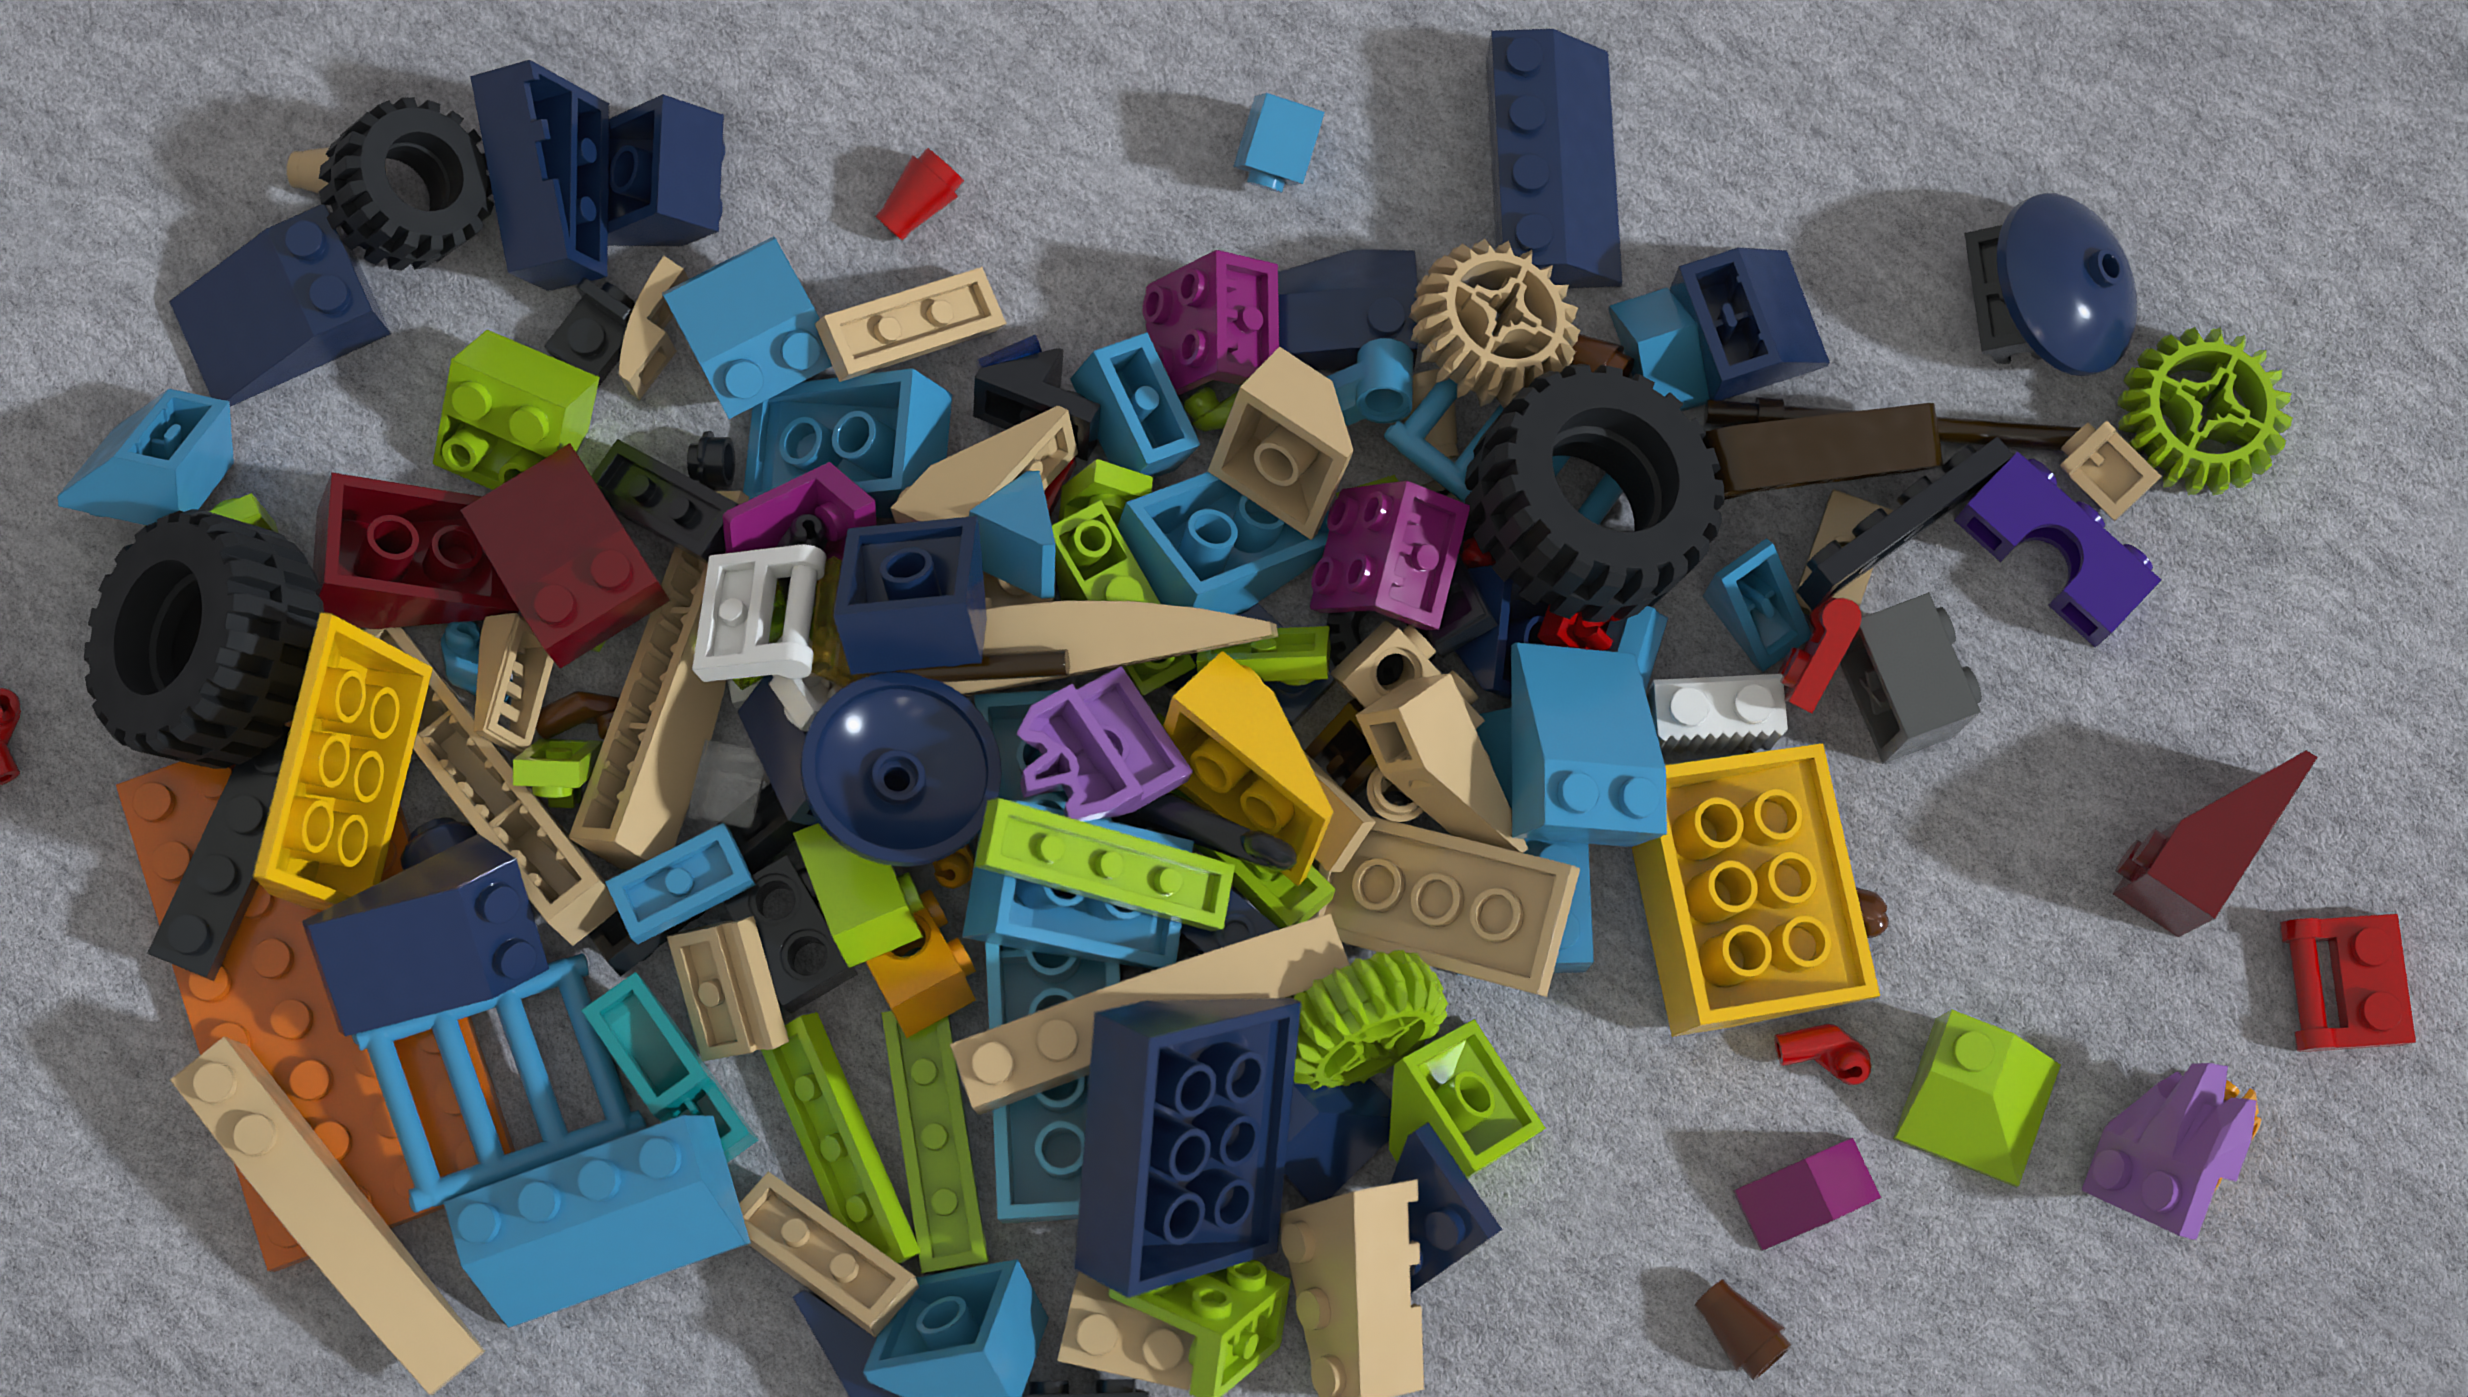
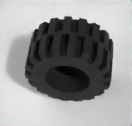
(376, 215)

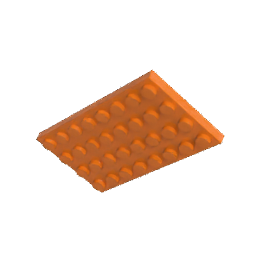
(278, 1006)

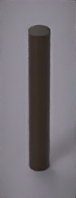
(1001, 666)

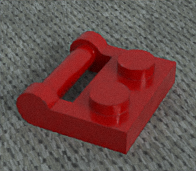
(1811, 669)
(2366, 979)

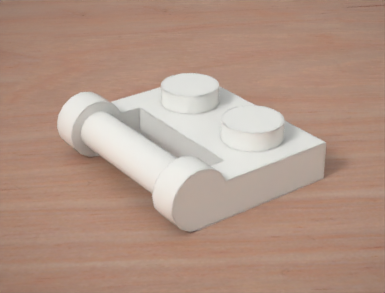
(740, 610)

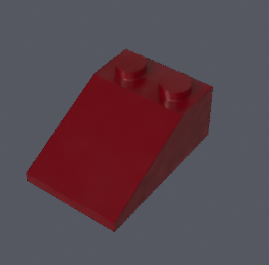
(401, 556)
(564, 556)
(2194, 865)

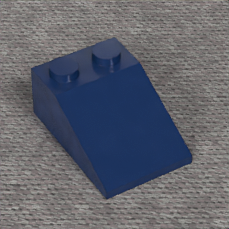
(278, 308)
(428, 939)

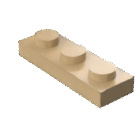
(910, 324)
(825, 1255)

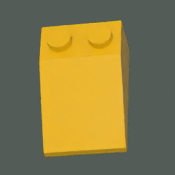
(1248, 759)

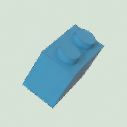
(1139, 410)

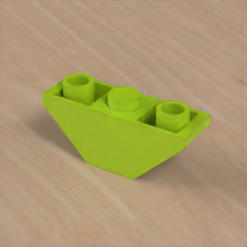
(1099, 566)

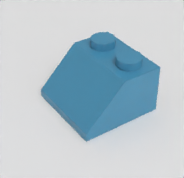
(750, 326)
(962, 1335)

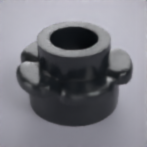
(712, 461)

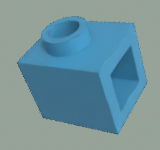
(1278, 142)

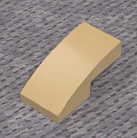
(645, 342)

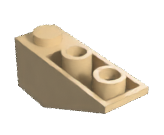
(1438, 761)

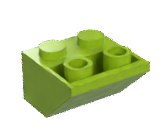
(509, 410)

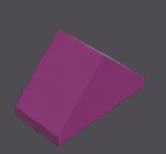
(1807, 1194)

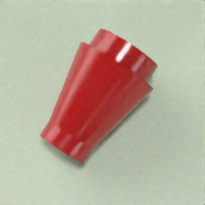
(920, 193)

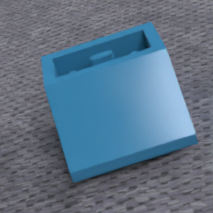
(156, 461)

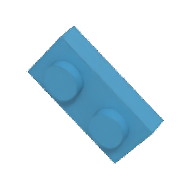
(680, 883)

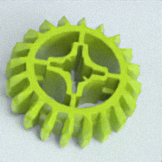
(2252, 427)
(1366, 1018)

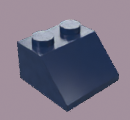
(664, 174)
(912, 596)

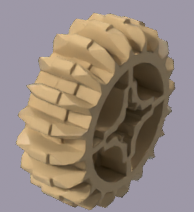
(1459, 311)

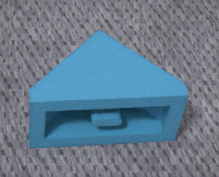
(1663, 345)
(1018, 536)
(1759, 605)

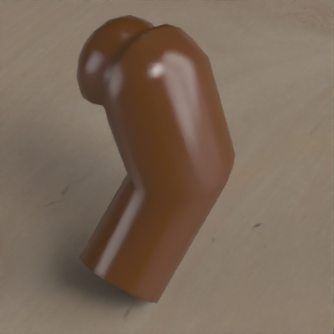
(574, 710)

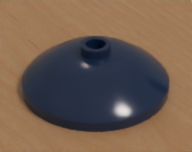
(2067, 284)
(909, 731)

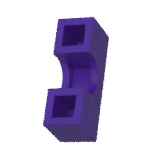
(2103, 574)

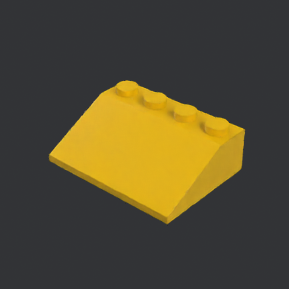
(342, 768)
(1753, 893)

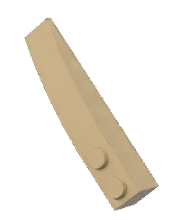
(1107, 635)
(656, 732)
(480, 783)
(1057, 1041)
(326, 1212)

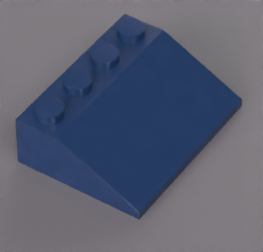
(1184, 1138)

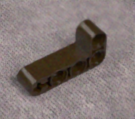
(1826, 448)

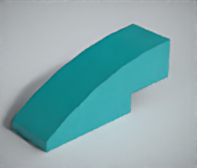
(663, 1062)

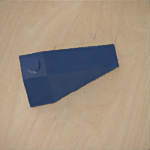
(1344, 303)

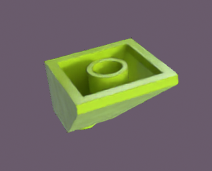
(1464, 1097)
(1978, 1097)

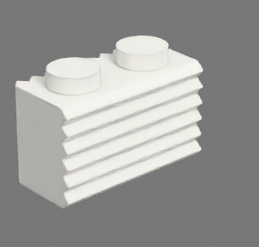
(1718, 712)

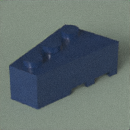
(546, 172)

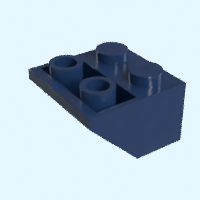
(1749, 320)

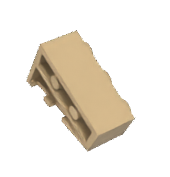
(1354, 1291)

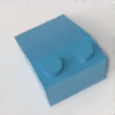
(870, 427)
(1214, 546)
(1584, 749)
(1067, 924)

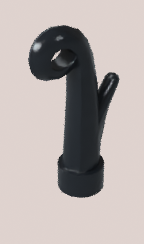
(1195, 823)

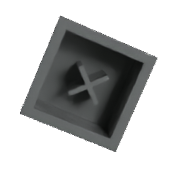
(1910, 678)

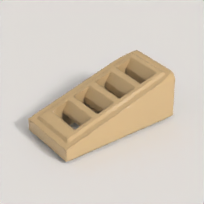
(508, 649)

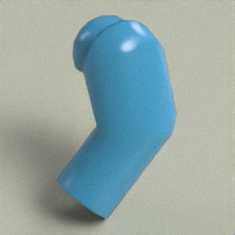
(461, 655)

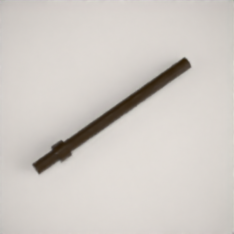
(1950, 429)

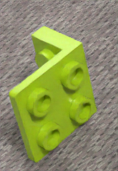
(1233, 1317)

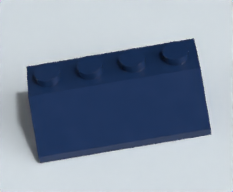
(1554, 154)

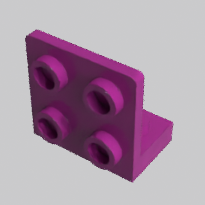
(1214, 319)
(819, 492)
(1390, 553)

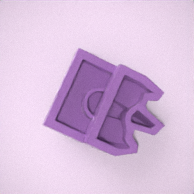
(1100, 749)
(2172, 1148)

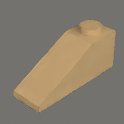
(978, 472)

